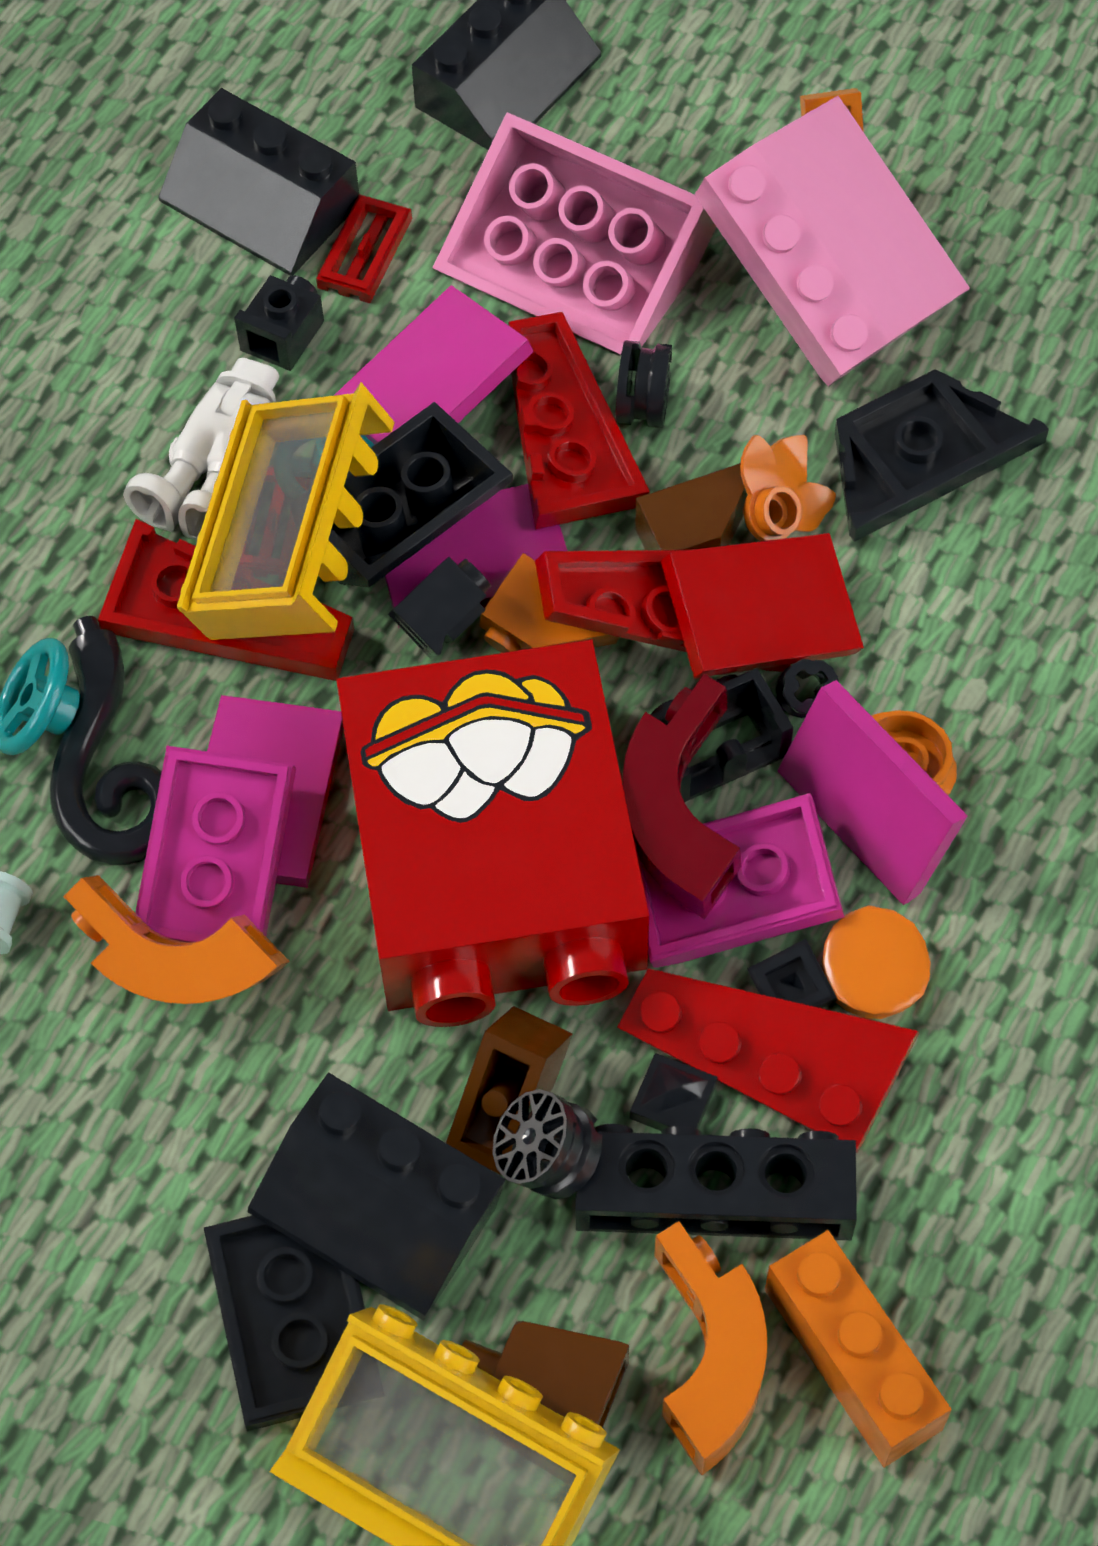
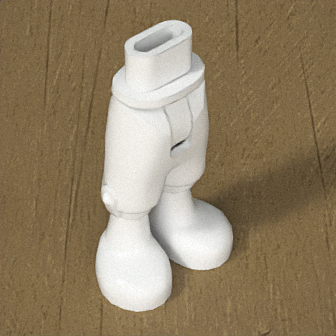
(199, 450)

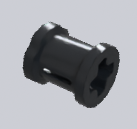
(788, 684)

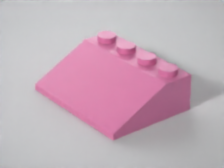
(575, 235)
(830, 239)

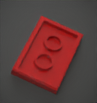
(761, 604)

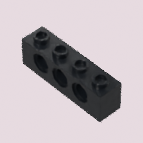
(742, 1210)

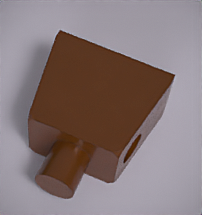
(565, 1366)

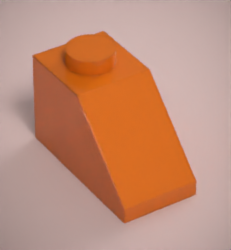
(517, 619)

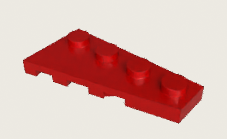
(567, 431)
(612, 594)
(145, 608)
(787, 1055)

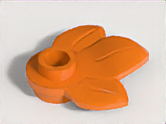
(779, 491)

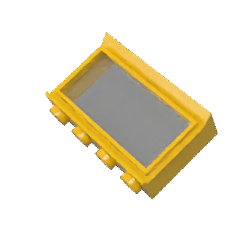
(275, 515)
(439, 1449)

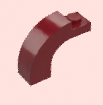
(670, 841)

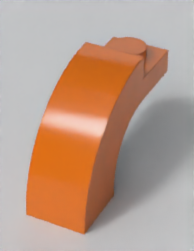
(168, 968)
(724, 1390)

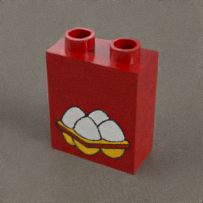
(494, 832)

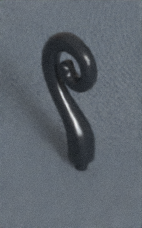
(101, 685)

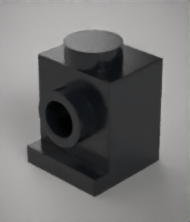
(280, 321)

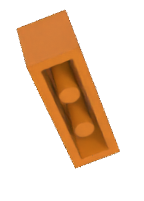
(856, 1348)

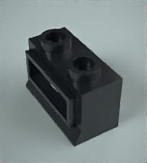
(442, 605)
(745, 696)

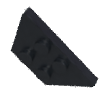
(921, 447)

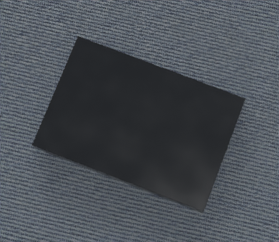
(278, 1315)

